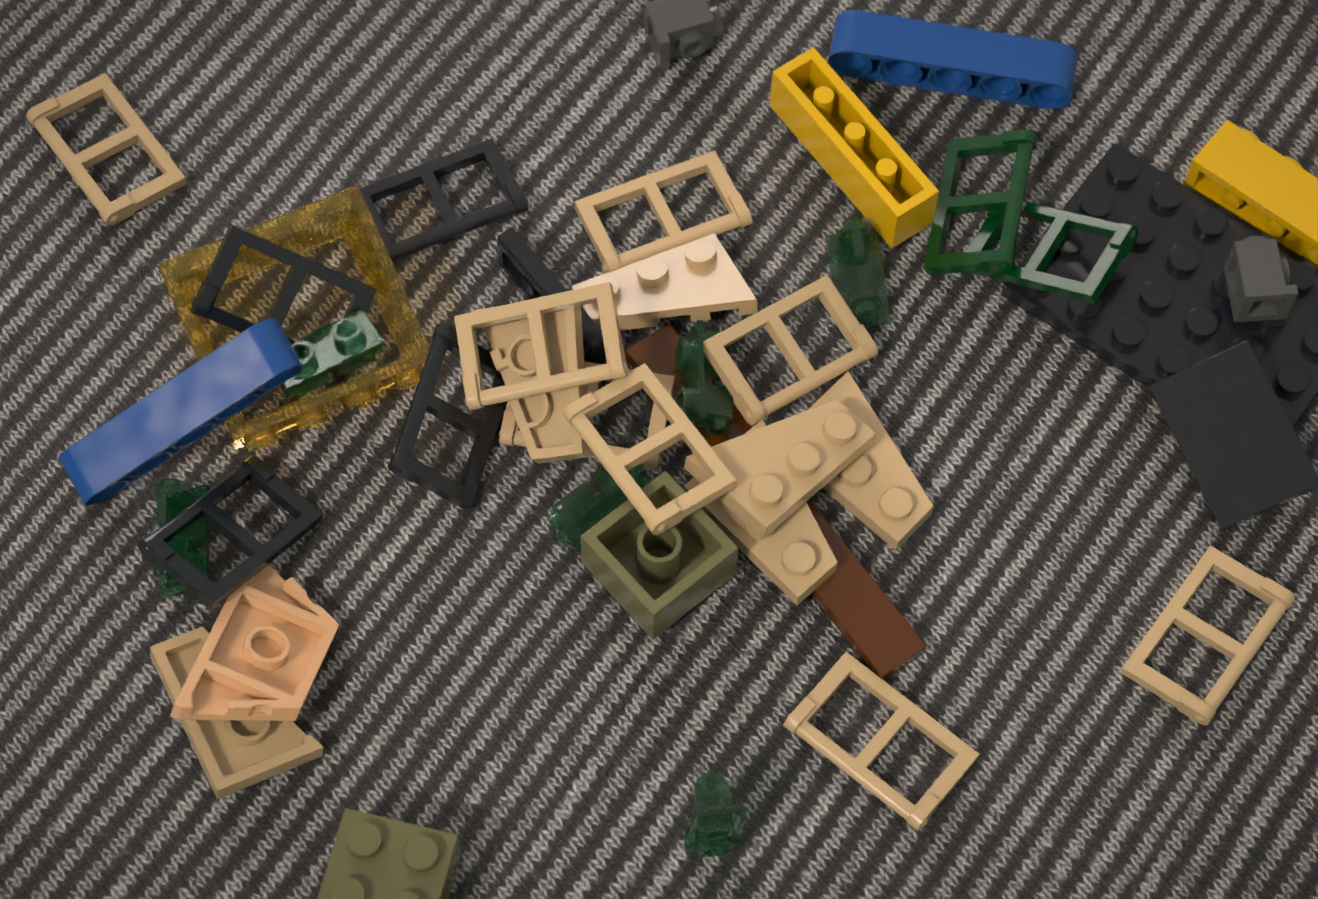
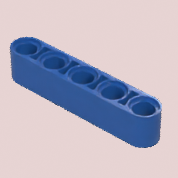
(953, 59)
(180, 411)

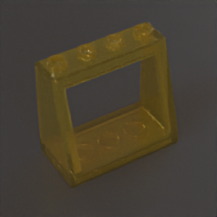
(302, 231)

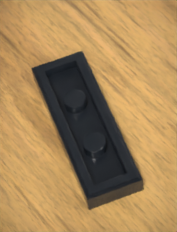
(538, 281)

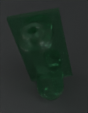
(859, 272)
(337, 346)
(700, 400)
(582, 510)
(190, 543)
(714, 822)

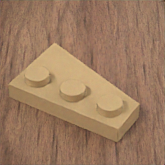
(676, 283)
(541, 416)
(787, 462)
(878, 482)
(791, 556)
(231, 750)

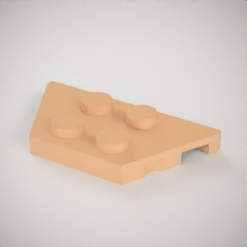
(258, 654)

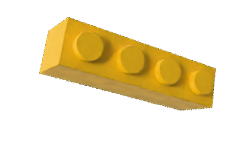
(853, 147)
(1259, 187)

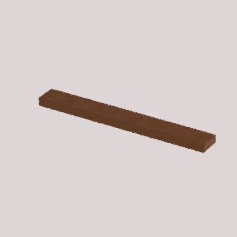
(849, 594)

